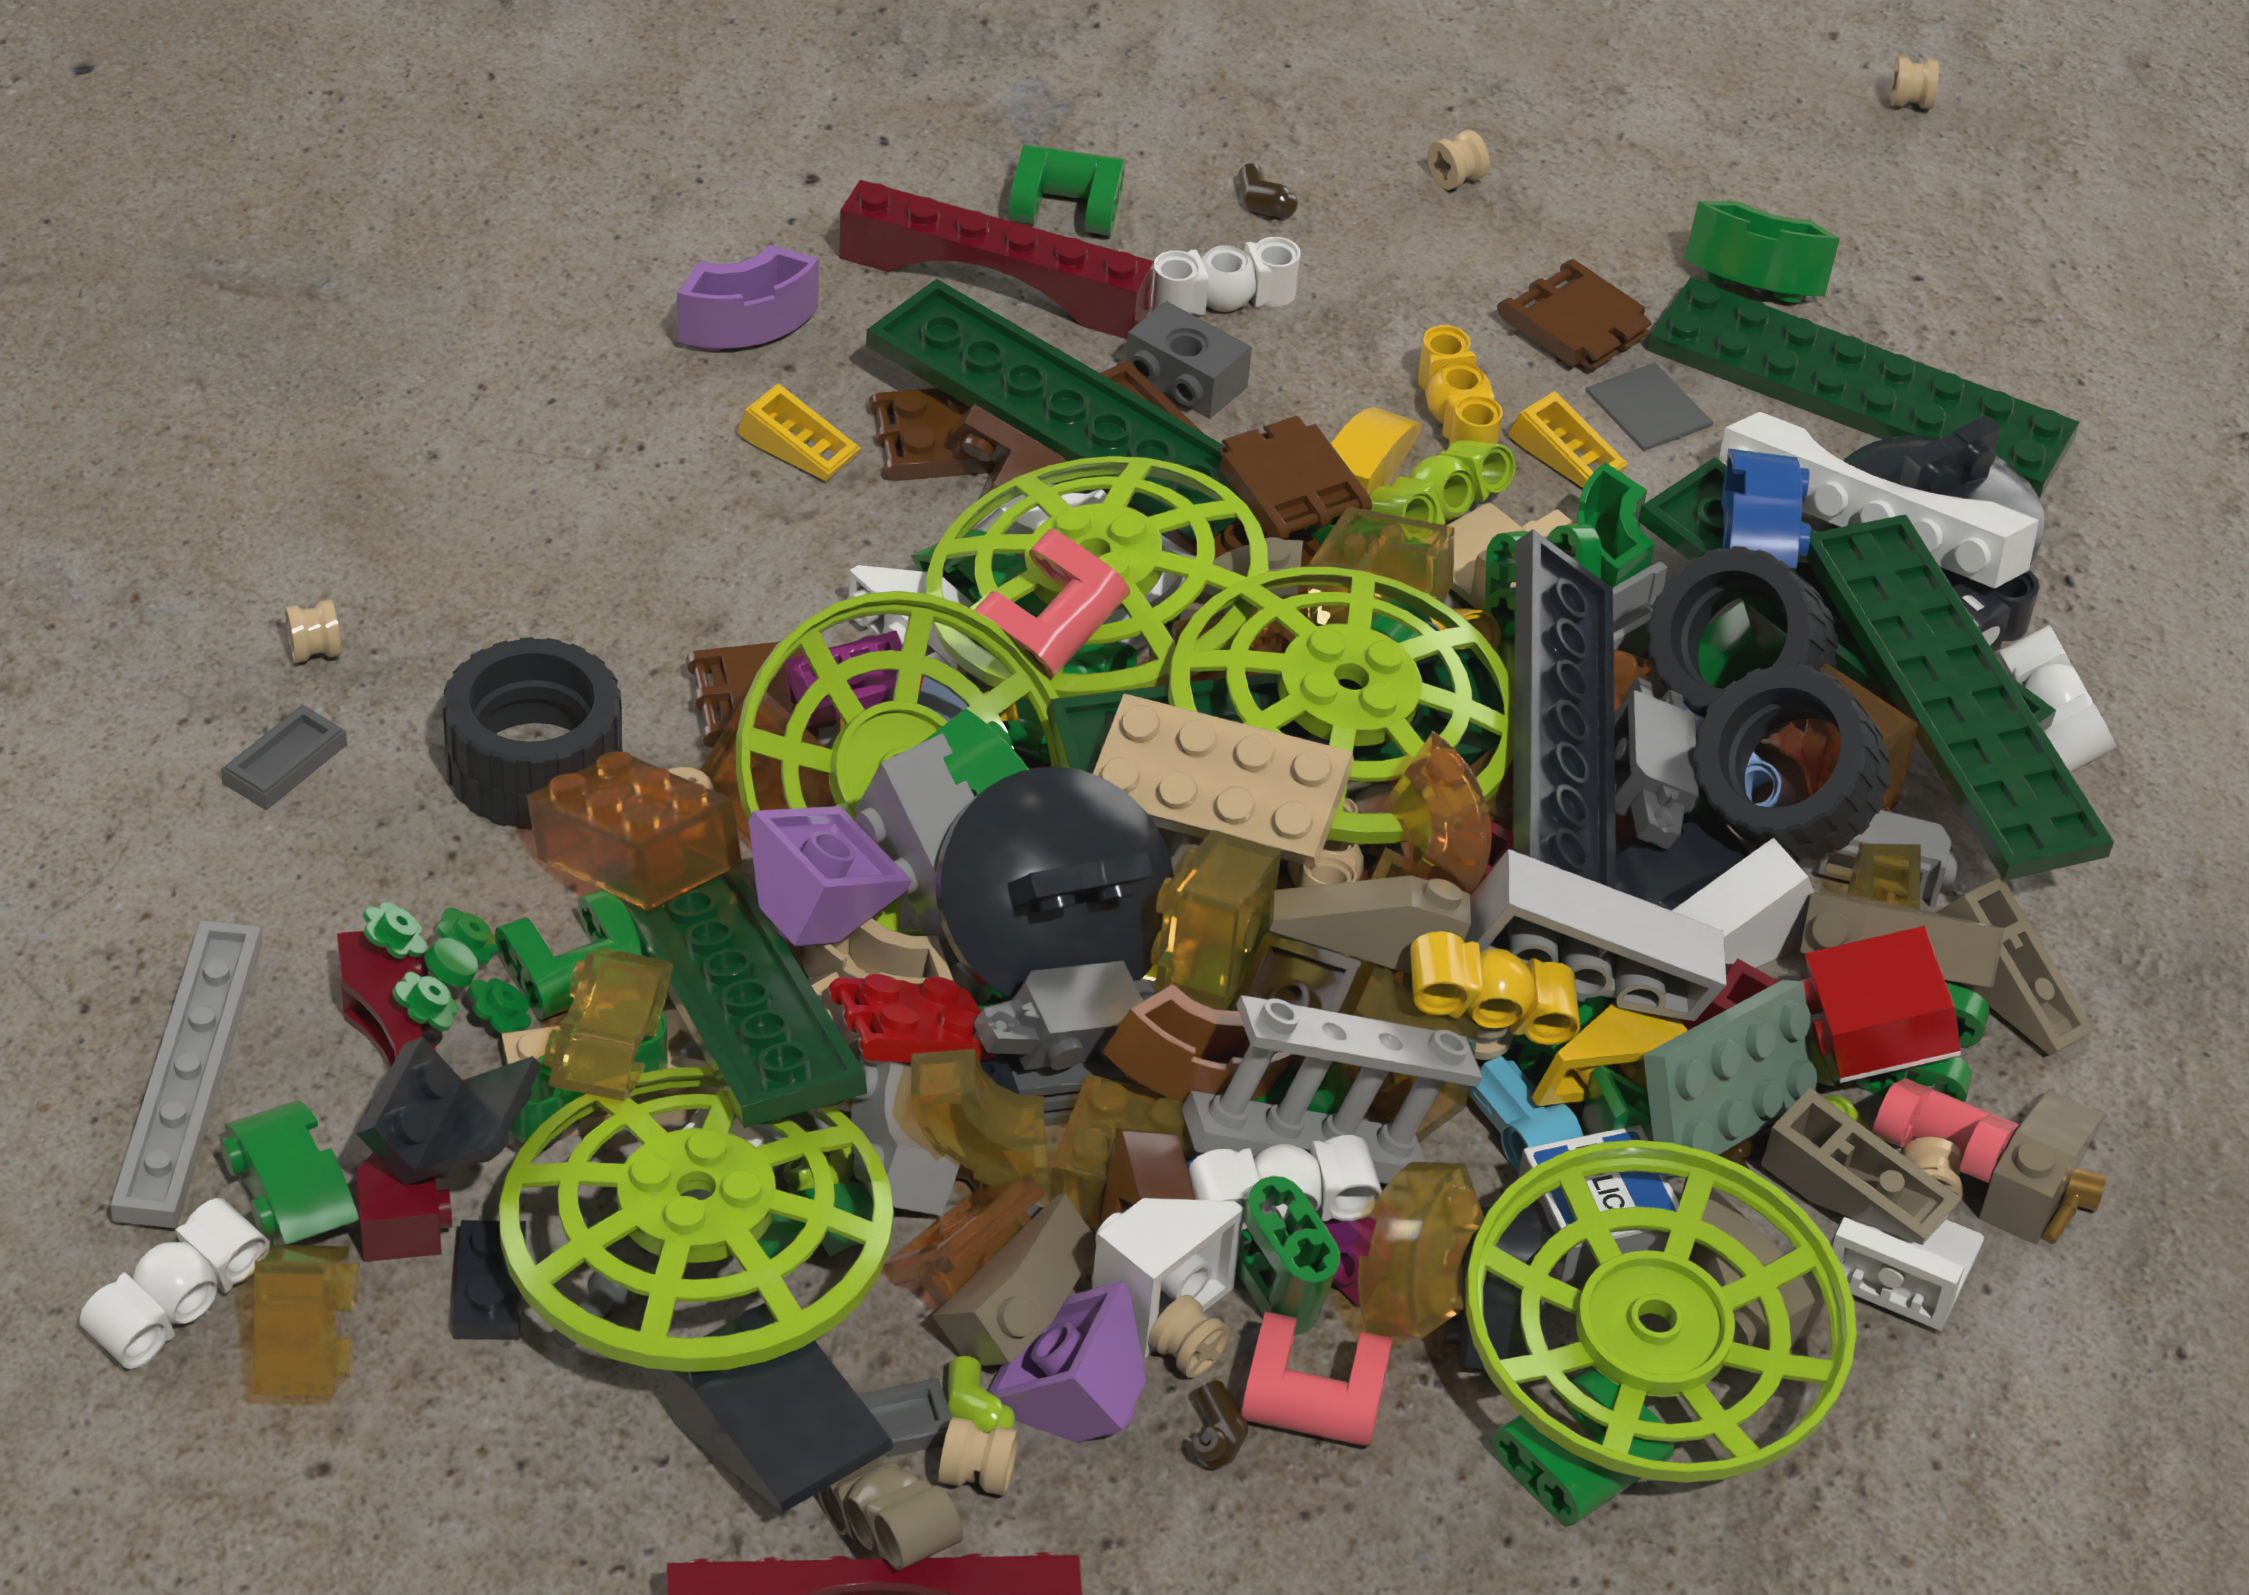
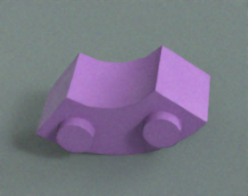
(747, 300)

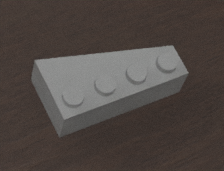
(908, 816)
(1608, 938)

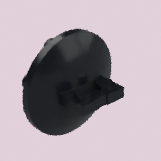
(1953, 466)
(1050, 878)

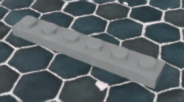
(186, 1075)

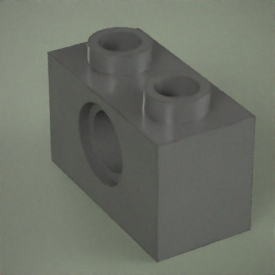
(1189, 359)

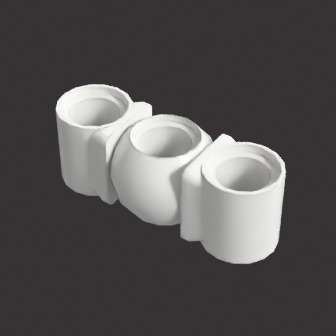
(1228, 276)
(2046, 671)
(1334, 1176)
(173, 1283)

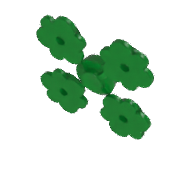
(452, 960)

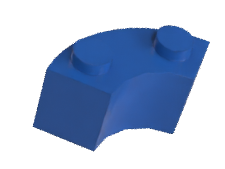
(1765, 504)

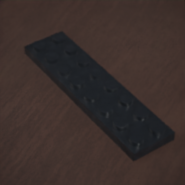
(1563, 713)

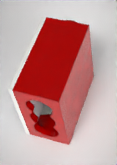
(1881, 1004)

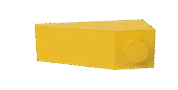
(1613, 1040)

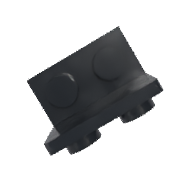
(435, 1121)

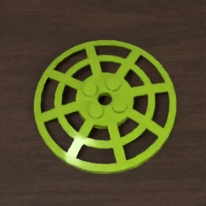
(1125, 542)
(1354, 652)
(887, 727)
(693, 1229)
(1665, 1286)

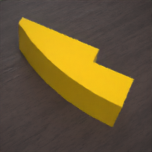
(1376, 445)

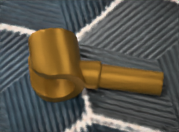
(2084, 1191)

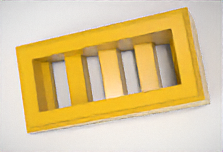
(777, 413)
(1552, 419)

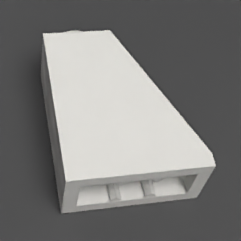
(1756, 905)

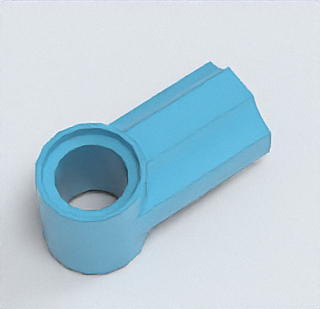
(1507, 1102)

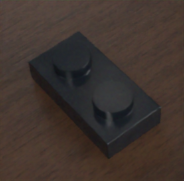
(485, 1295)

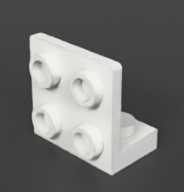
(1906, 1275)

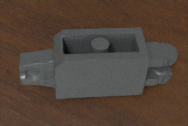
(1655, 763)
(1063, 1015)

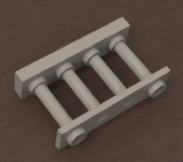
(1326, 1037)

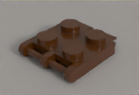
(1580, 319)
(923, 432)
(1290, 477)
(732, 676)

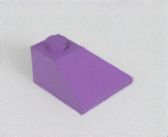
(819, 873)
(1080, 1370)

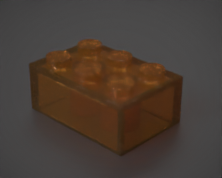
(634, 829)

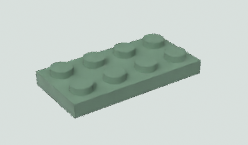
(1732, 1071)

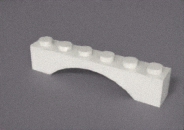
(1962, 534)

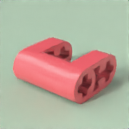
(1074, 615)
(1920, 1112)
(1310, 1401)

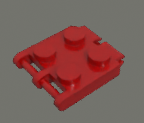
(908, 1017)

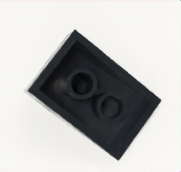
(778, 1422)

